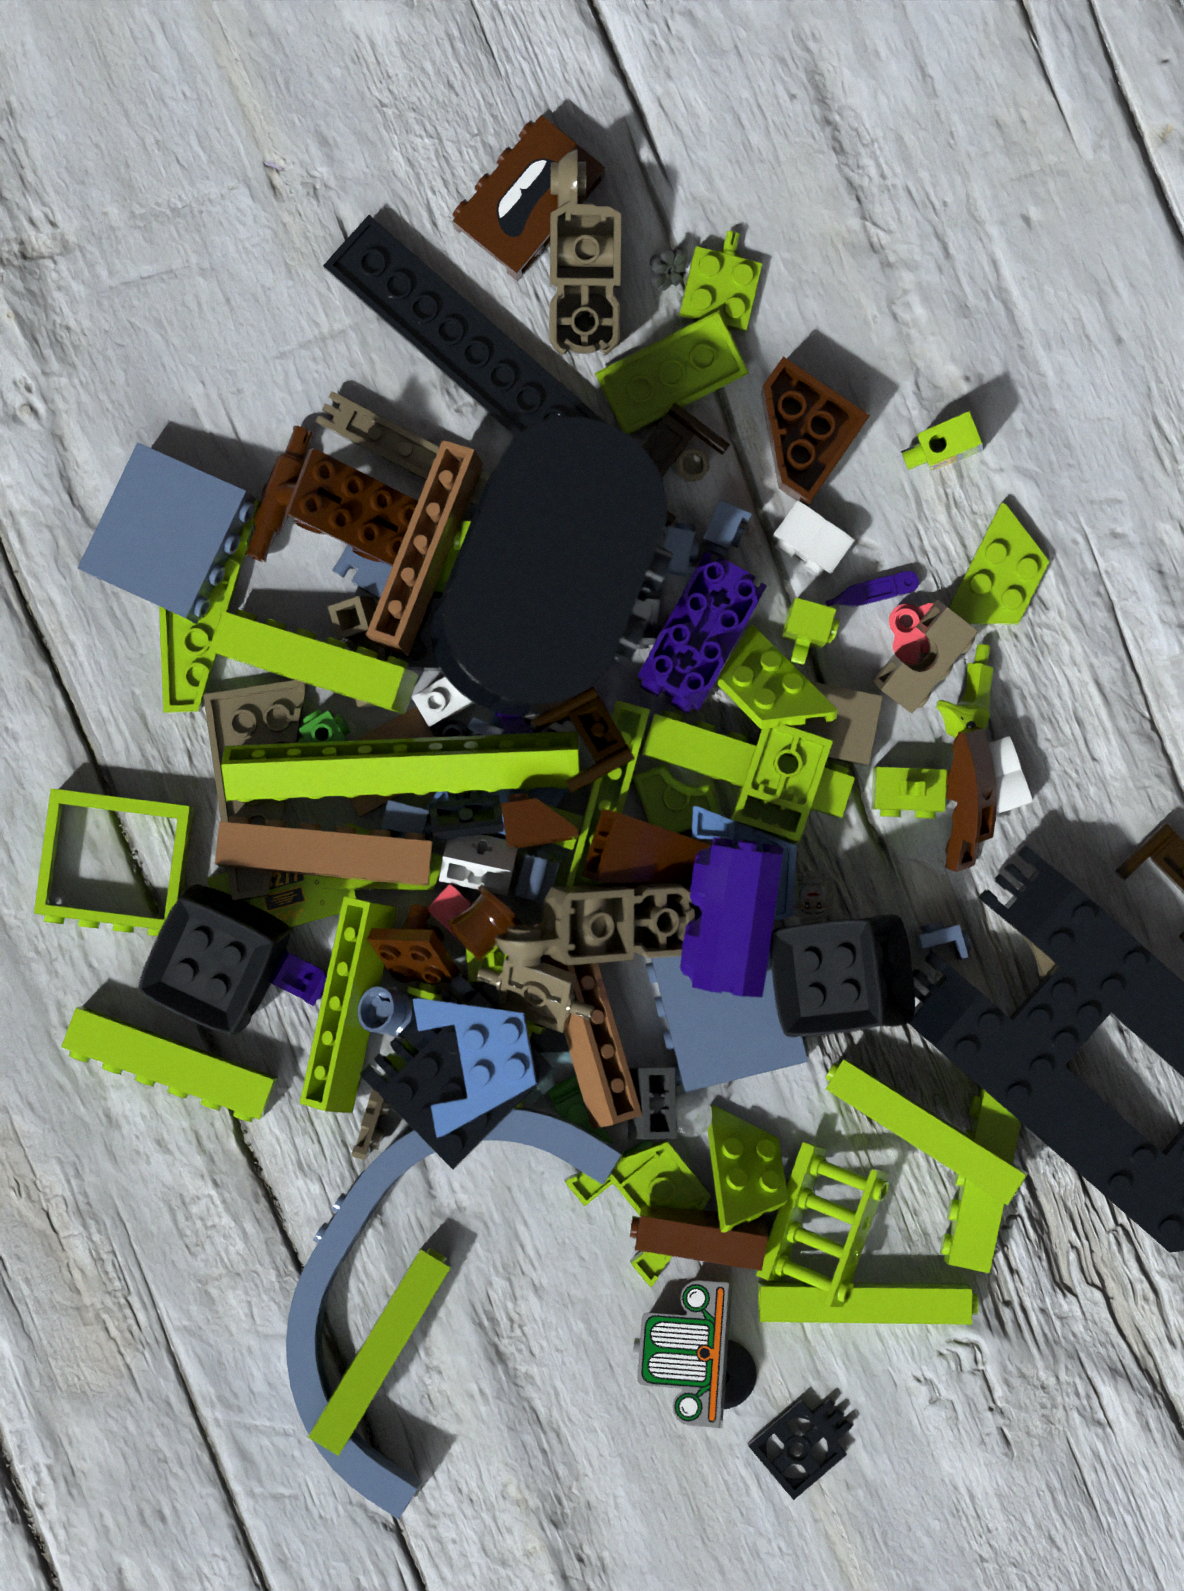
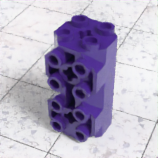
(700, 633)
(738, 902)

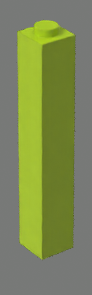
(925, 1130)
(869, 1303)
(379, 1351)

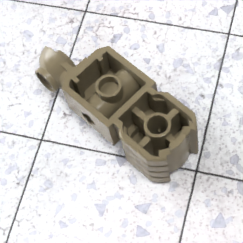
(582, 264)
(603, 924)

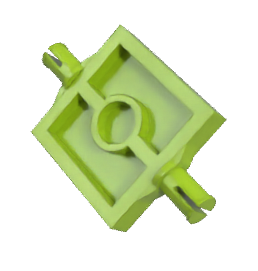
(721, 283)

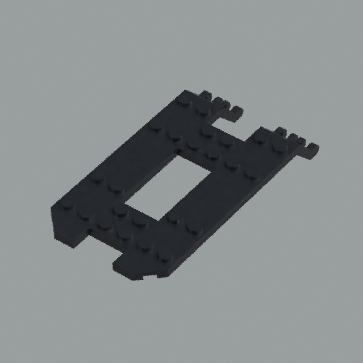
(1025, 1055)

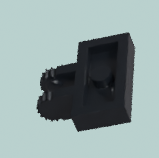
(466, 816)

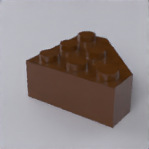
(806, 429)

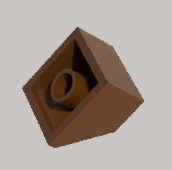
(533, 823)

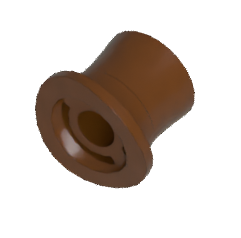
(482, 922)

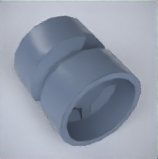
(386, 1011)

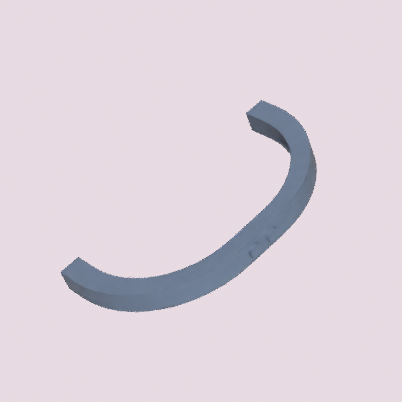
(359, 1463)

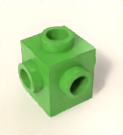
(334, 724)

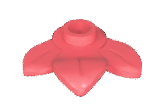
(909, 640)

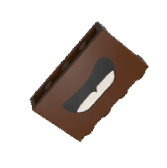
(515, 203)

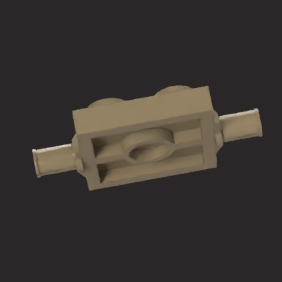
(539, 992)

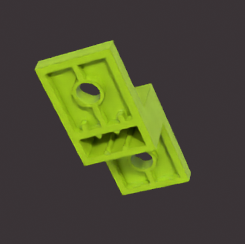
(777, 800)

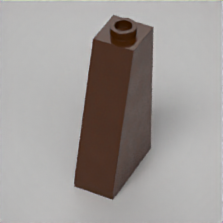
(639, 852)
(699, 1236)

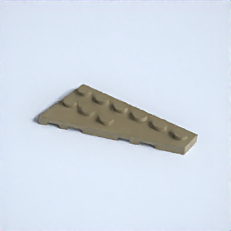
(252, 718)

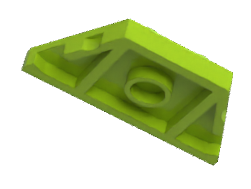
(1000, 574)
(770, 685)
(745, 1169)

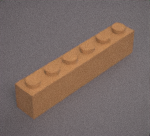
(425, 548)
(324, 852)
(598, 1051)

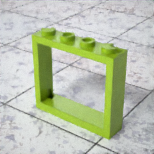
(92, 918)

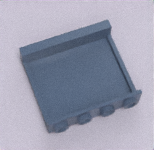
(168, 533)
(718, 1033)

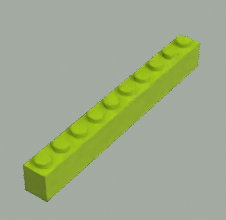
(400, 766)

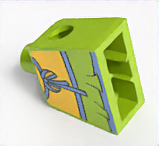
(960, 440)

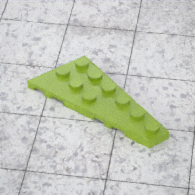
(186, 645)

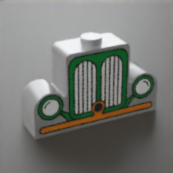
(689, 1352)

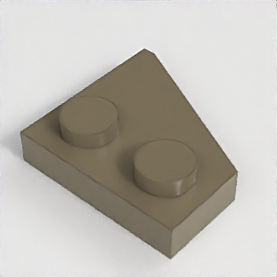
(370, 1134)

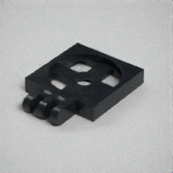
(823, 1426)

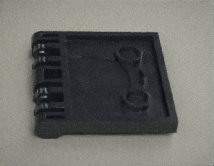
(438, 1078)

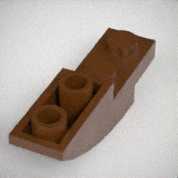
(973, 787)

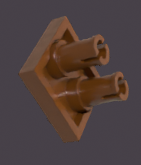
(414, 950)

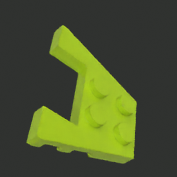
(648, 1178)

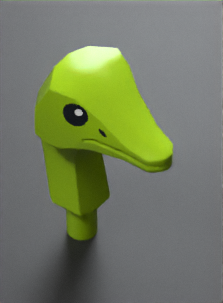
(975, 703)

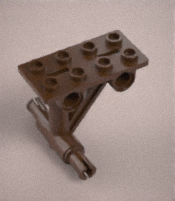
(330, 501)

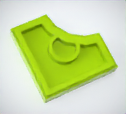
(669, 801)

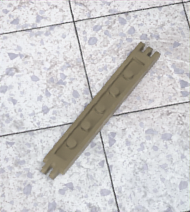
(386, 440)

